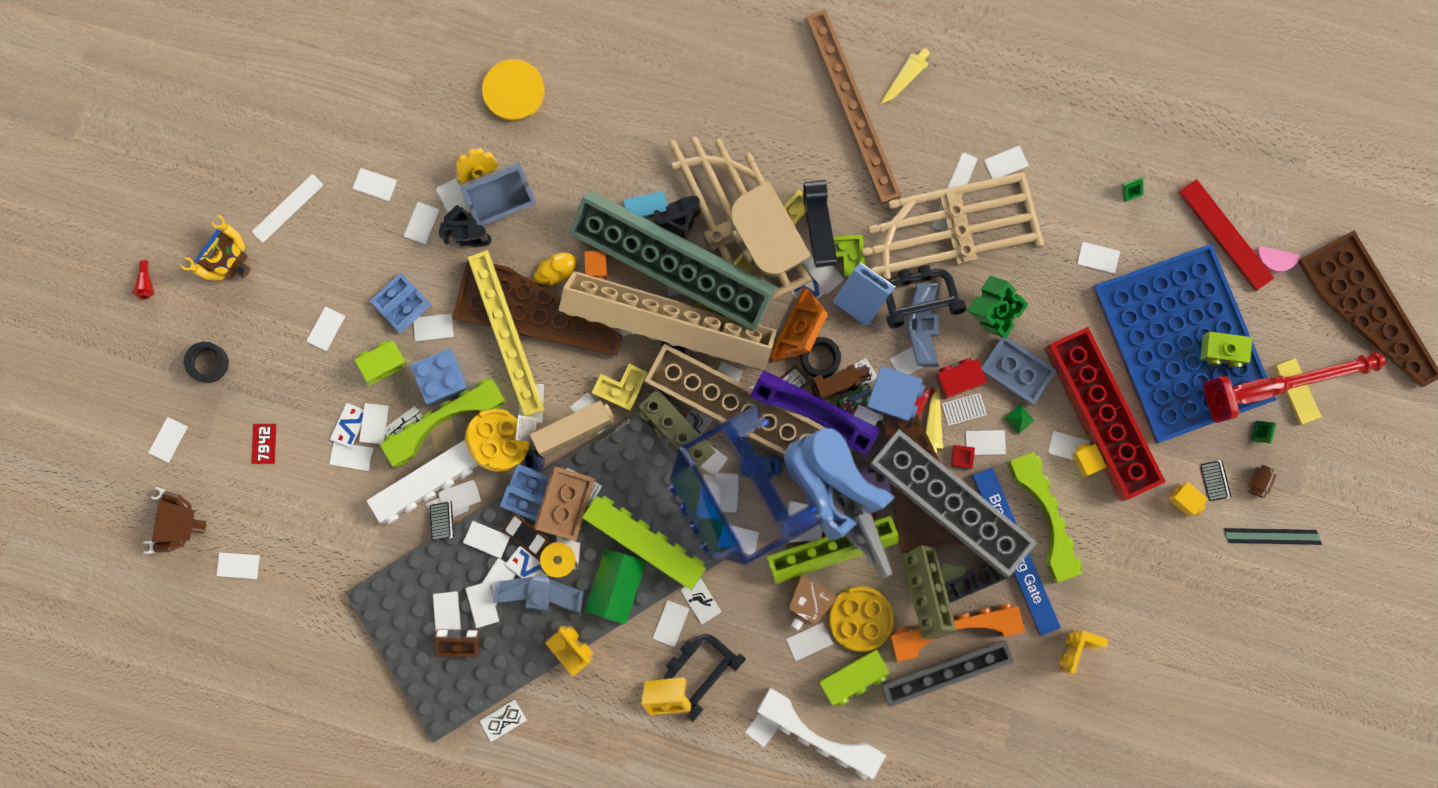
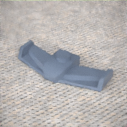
(923, 326)
(539, 592)

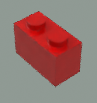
(960, 378)

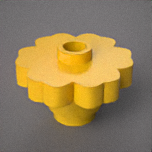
(475, 164)

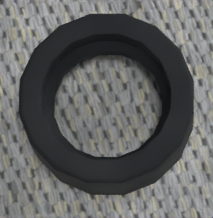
(822, 341)
(192, 353)

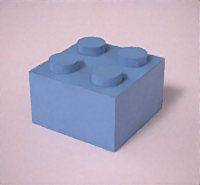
(439, 377)

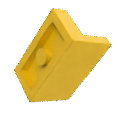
(665, 696)

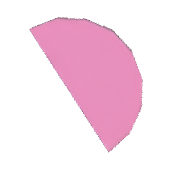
(1277, 260)

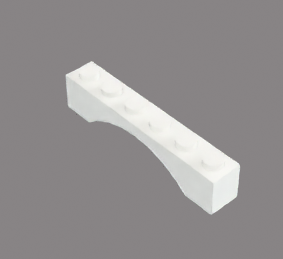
(859, 756)

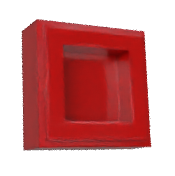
(962, 456)

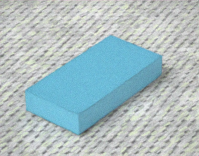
(647, 204)

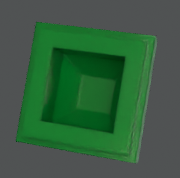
(1133, 189)
(1019, 419)
(1263, 432)

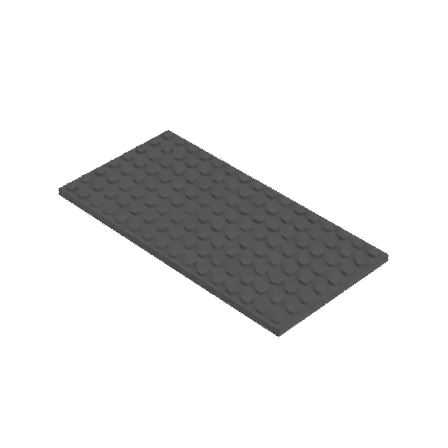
(513, 652)

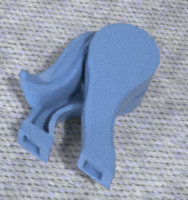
(825, 462)

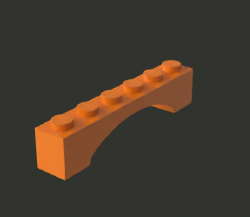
(1005, 620)

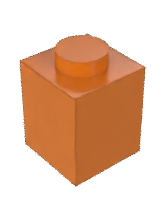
(596, 264)

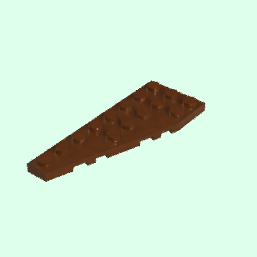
(1357, 292)
(913, 523)

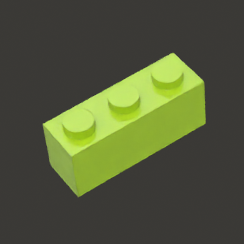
(854, 678)

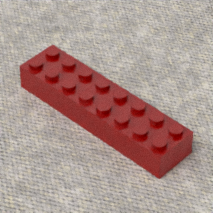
(1104, 414)

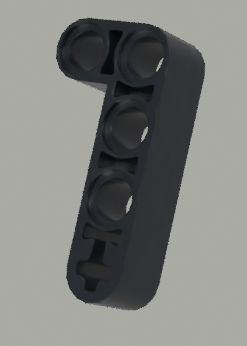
(819, 224)
(972, 582)

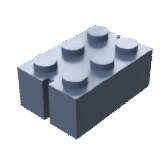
(497, 193)

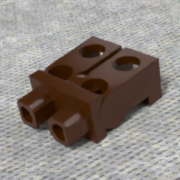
(846, 379)

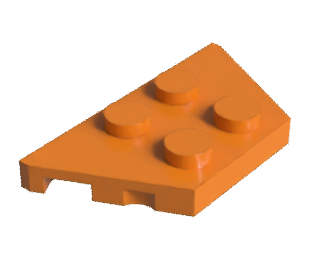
(800, 328)

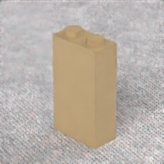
(572, 429)

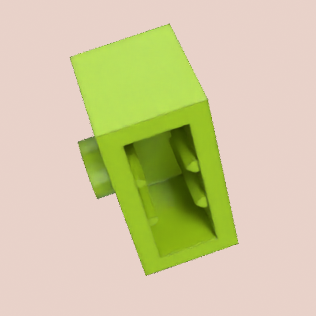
(1226, 349)
(380, 362)

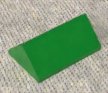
(615, 586)

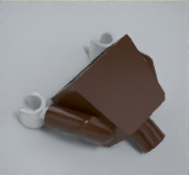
(173, 523)

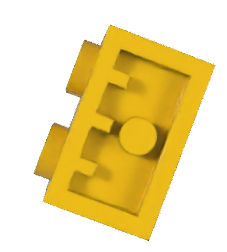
(1076, 642)
(569, 650)

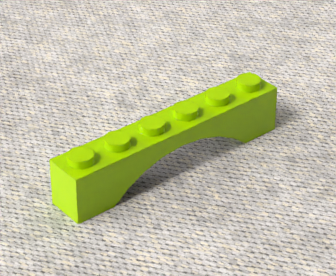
(405, 445)
(1061, 558)

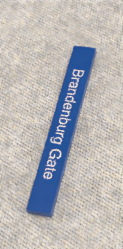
(1025, 573)

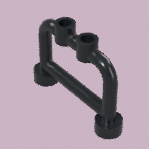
(924, 274)
(688, 650)

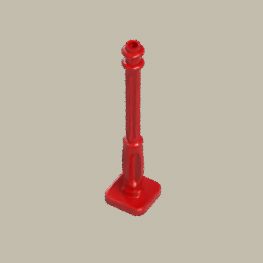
(1224, 399)

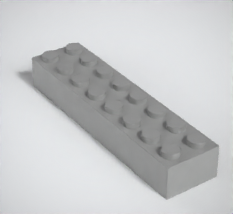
(953, 504)

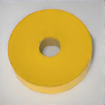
(557, 570)

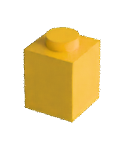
(1088, 459)
(1188, 499)

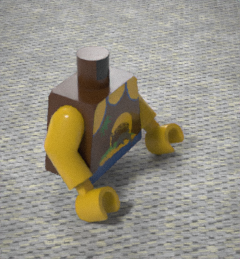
(221, 256)

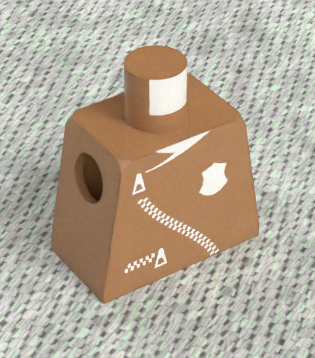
(809, 603)

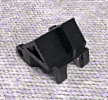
(679, 216)
(463, 229)

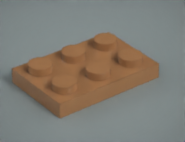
(564, 503)

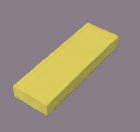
(1299, 397)

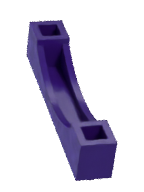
(780, 393)

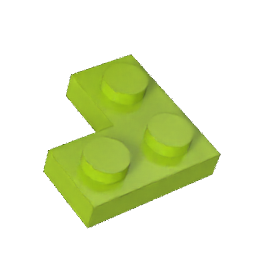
(849, 249)

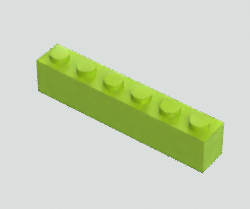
(644, 542)
(824, 553)

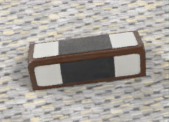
(525, 535)
(457, 643)

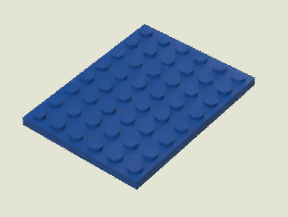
(1159, 329)

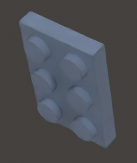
(1018, 370)

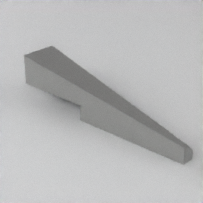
(864, 533)

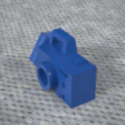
(766, 464)

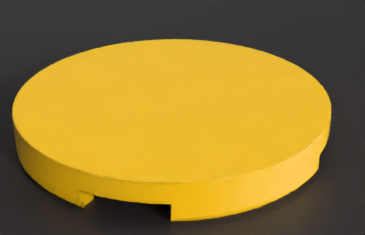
(513, 90)
(493, 440)
(861, 619)

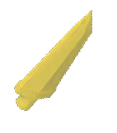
(911, 69)
(933, 424)

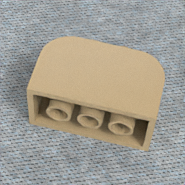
(767, 232)

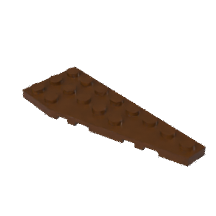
(534, 313)

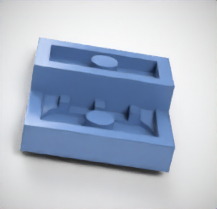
(400, 303)
(525, 492)

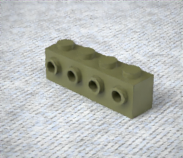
(673, 427)
(928, 592)

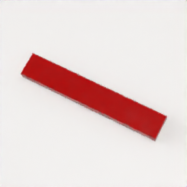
(1226, 235)

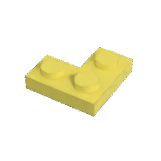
(623, 392)

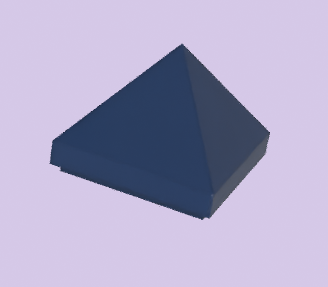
(534, 460)

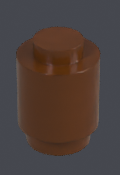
(1262, 481)

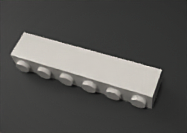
(422, 484)

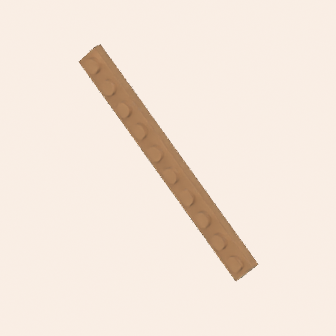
(853, 107)

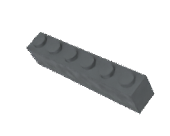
(946, 673)

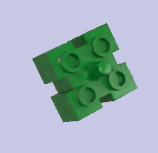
(997, 306)

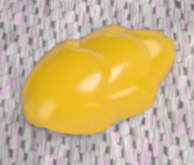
(555, 269)

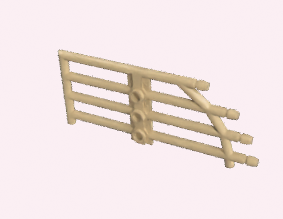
(957, 225)
(721, 235)

